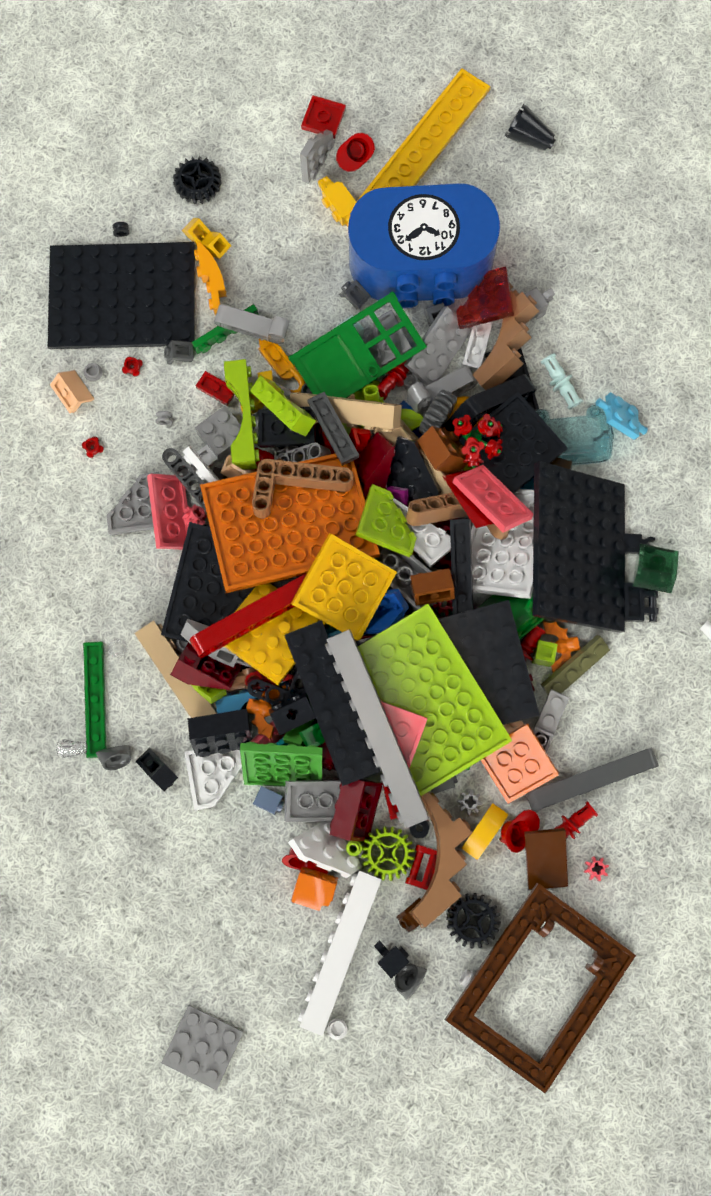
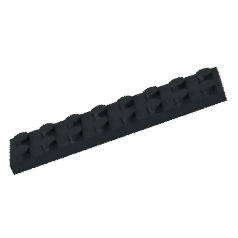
(331, 704)

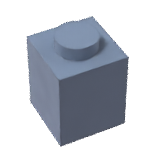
(269, 801)

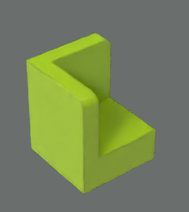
(544, 653)

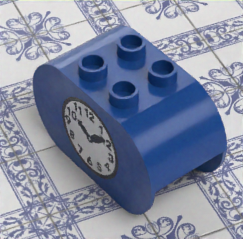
(422, 242)

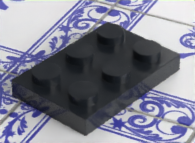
(275, 433)

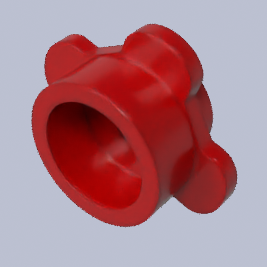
(127, 366)
(94, 441)

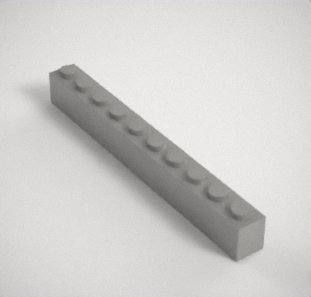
(378, 729)

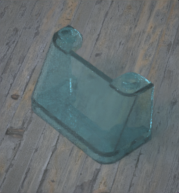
(586, 437)

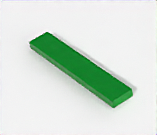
(94, 697)

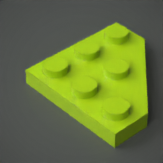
(385, 523)

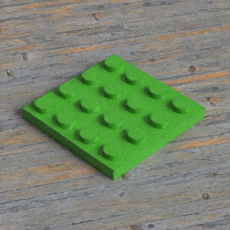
(276, 764)

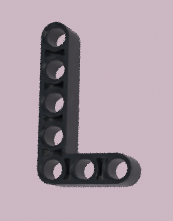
(490, 400)

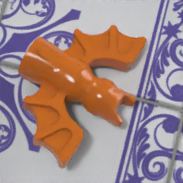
(565, 644)
(260, 709)

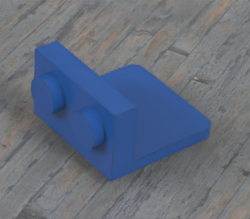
(388, 612)

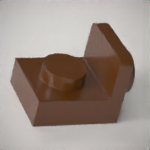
(405, 918)

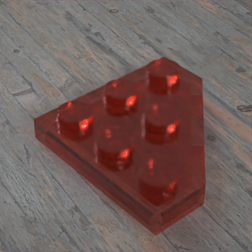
(487, 301)

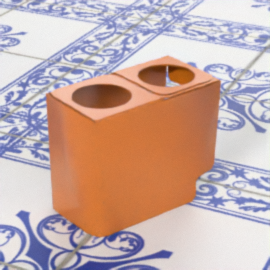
(314, 889)

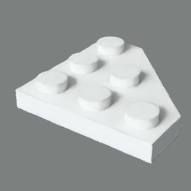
(211, 776)
(325, 850)

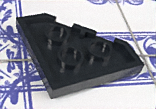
(411, 471)

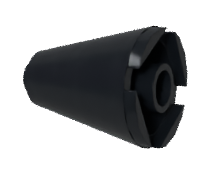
(530, 130)

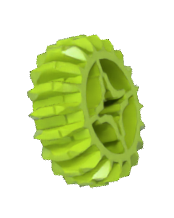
(400, 841)

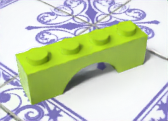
(289, 413)

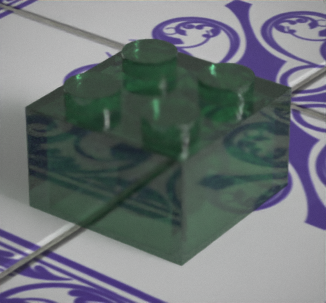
(656, 568)

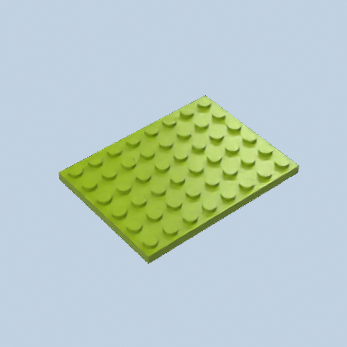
(424, 673)

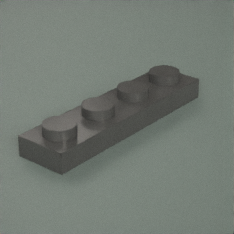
(333, 428)

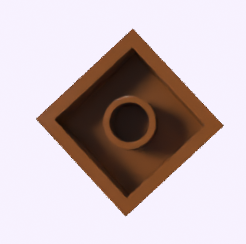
(442, 450)

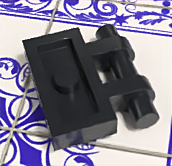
(634, 604)

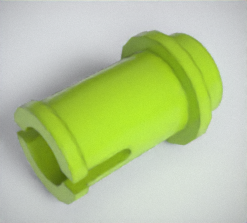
(351, 850)

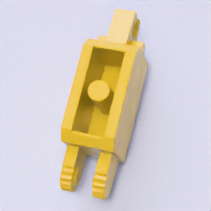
(337, 199)

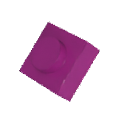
(399, 494)

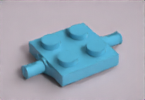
(621, 415)

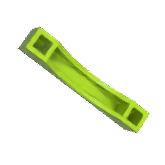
(243, 447)

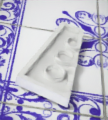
(431, 542)

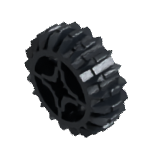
(204, 187)
(458, 929)

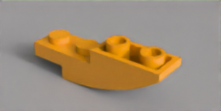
(210, 275)

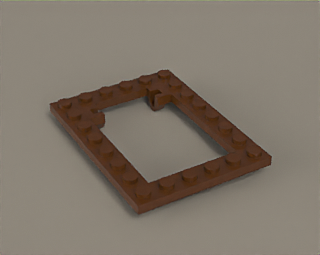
(608, 967)

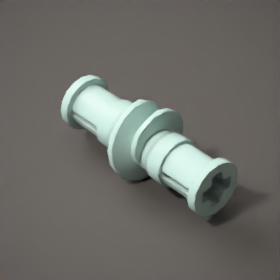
(561, 381)

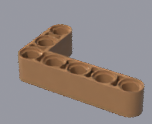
(295, 479)
(439, 509)

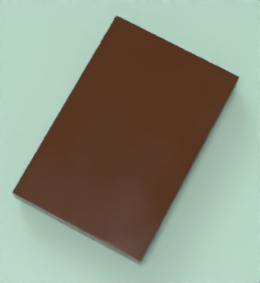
(546, 858)

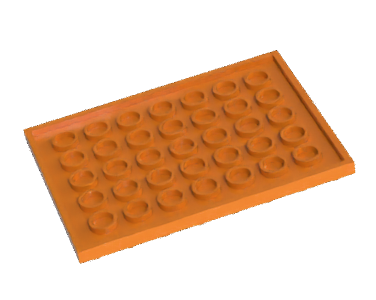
(289, 539)

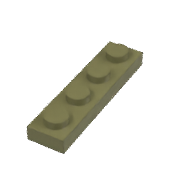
(576, 665)

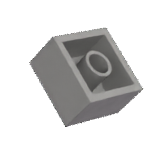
(219, 432)

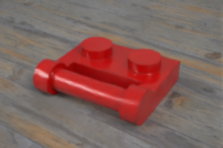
(420, 851)

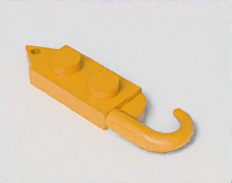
(280, 362)

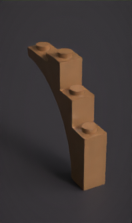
(513, 335)
(441, 891)

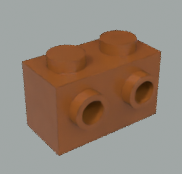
(432, 587)

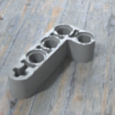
(251, 324)
(455, 382)

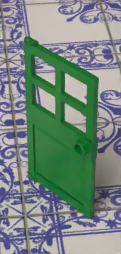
(342, 361)

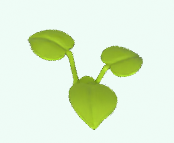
(371, 393)

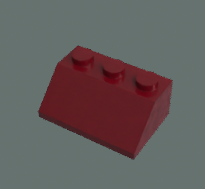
(356, 810)

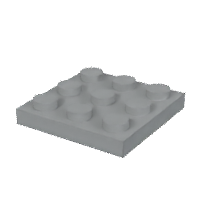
(202, 1047)

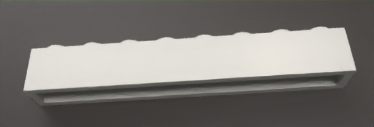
(340, 953)

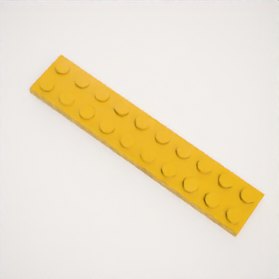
(432, 133)

